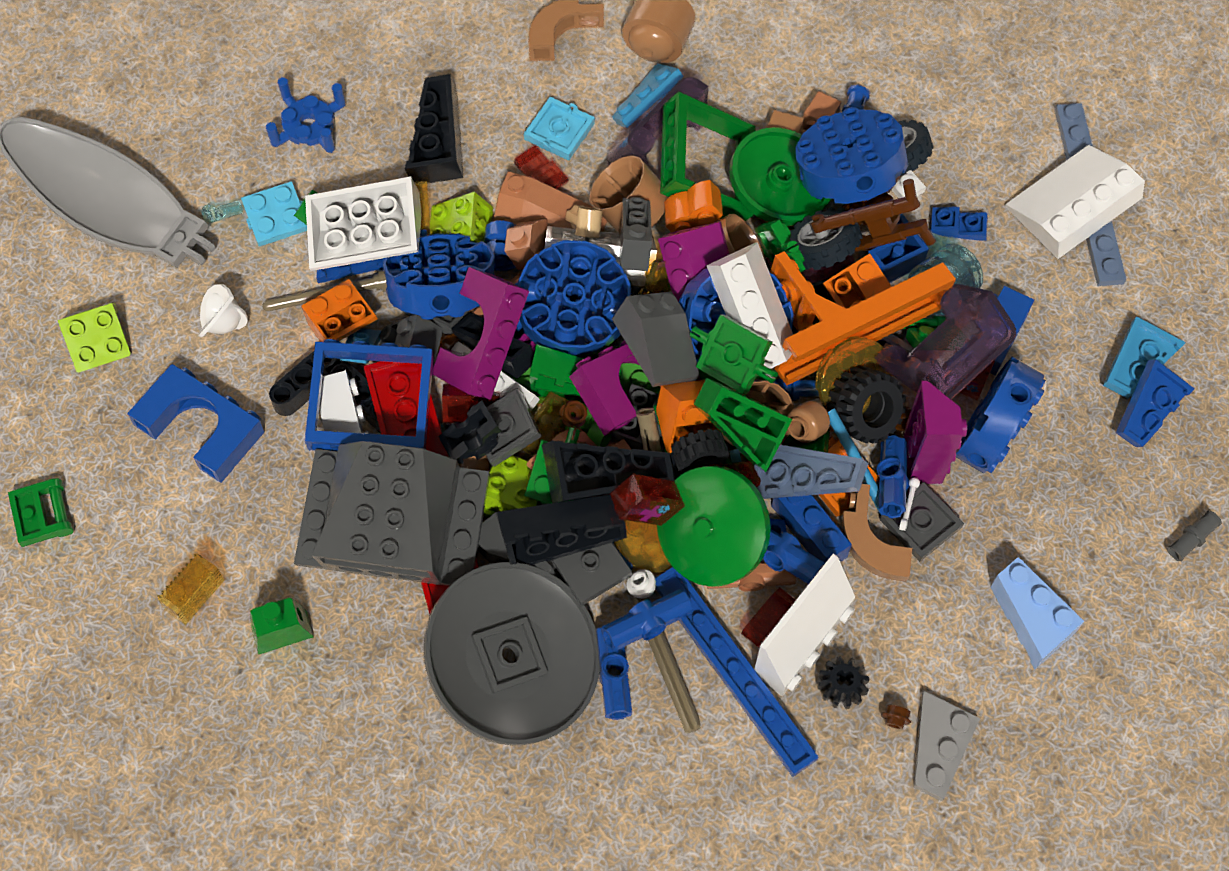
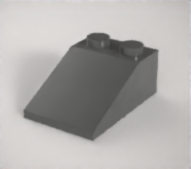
(658, 337)

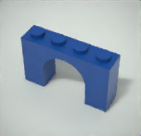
(179, 391)

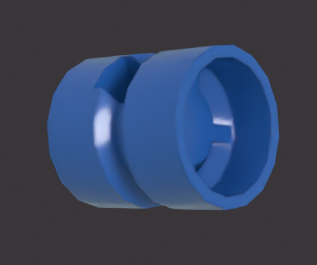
(496, 237)

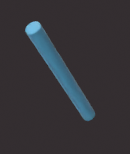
(852, 451)

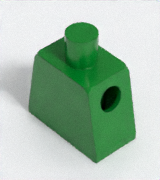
(279, 625)

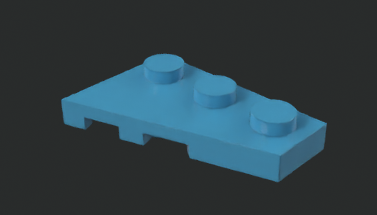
(648, 92)
(1140, 344)

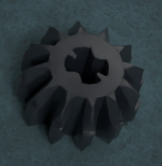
(844, 692)

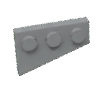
(941, 744)

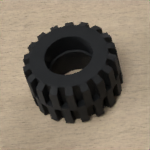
(884, 407)

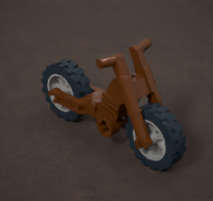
(836, 234)

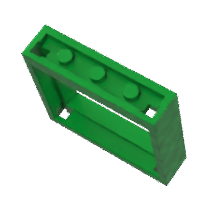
(673, 160)

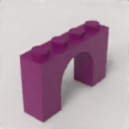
(502, 307)
(601, 388)

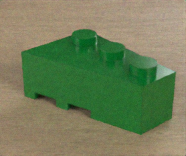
(551, 373)
(744, 421)

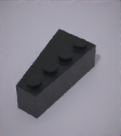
(436, 141)
(593, 471)
(559, 529)

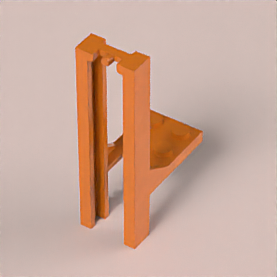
(871, 318)

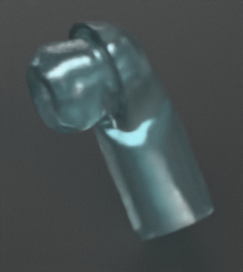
(213, 214)

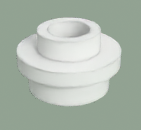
(644, 589)

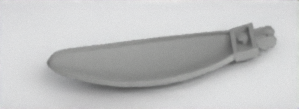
(102, 191)

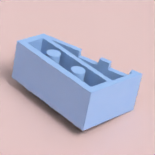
(1035, 611)

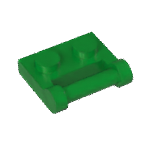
(30, 514)

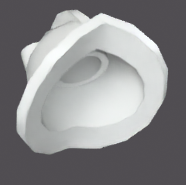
(220, 312)

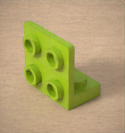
(462, 216)
(94, 337)
(507, 486)

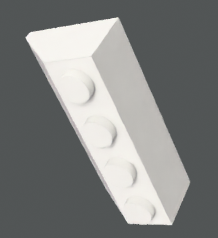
(752, 299)

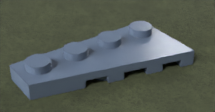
(810, 473)

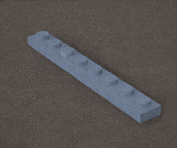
(1103, 243)

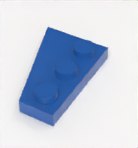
(1151, 402)

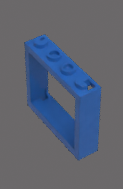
(364, 351)

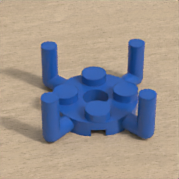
(308, 108)

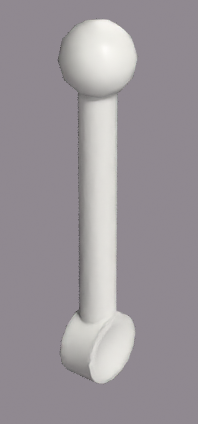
(913, 483)

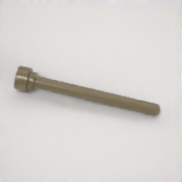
(378, 282)

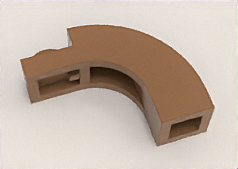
(556, 20)
(870, 552)

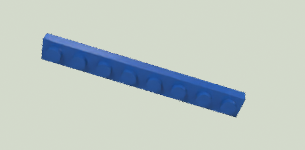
(740, 677)

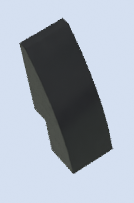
(519, 355)

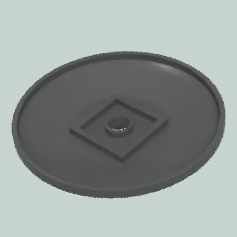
(552, 646)

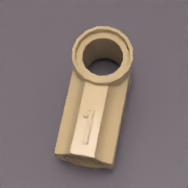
(585, 221)

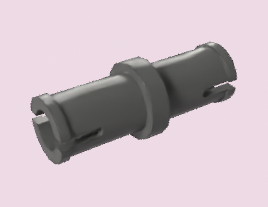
(1194, 536)

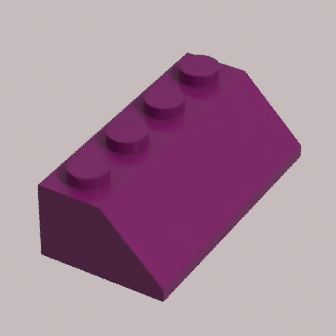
(690, 252)
(932, 435)

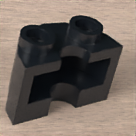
(473, 436)

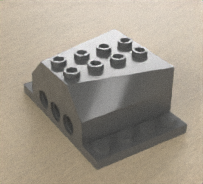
(392, 513)

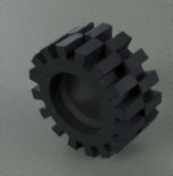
(699, 450)

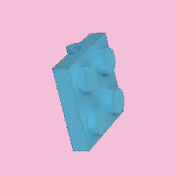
(559, 128)
(272, 213)

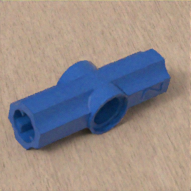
(893, 477)
(786, 553)
(646, 620)
(614, 688)

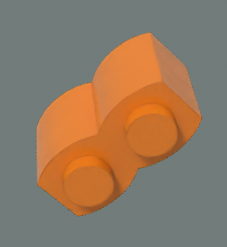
(693, 207)

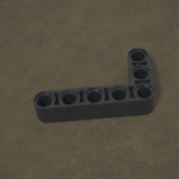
(299, 393)

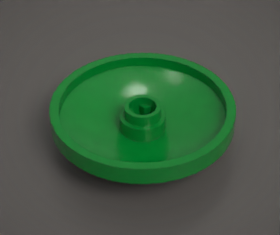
(769, 177)
(719, 530)

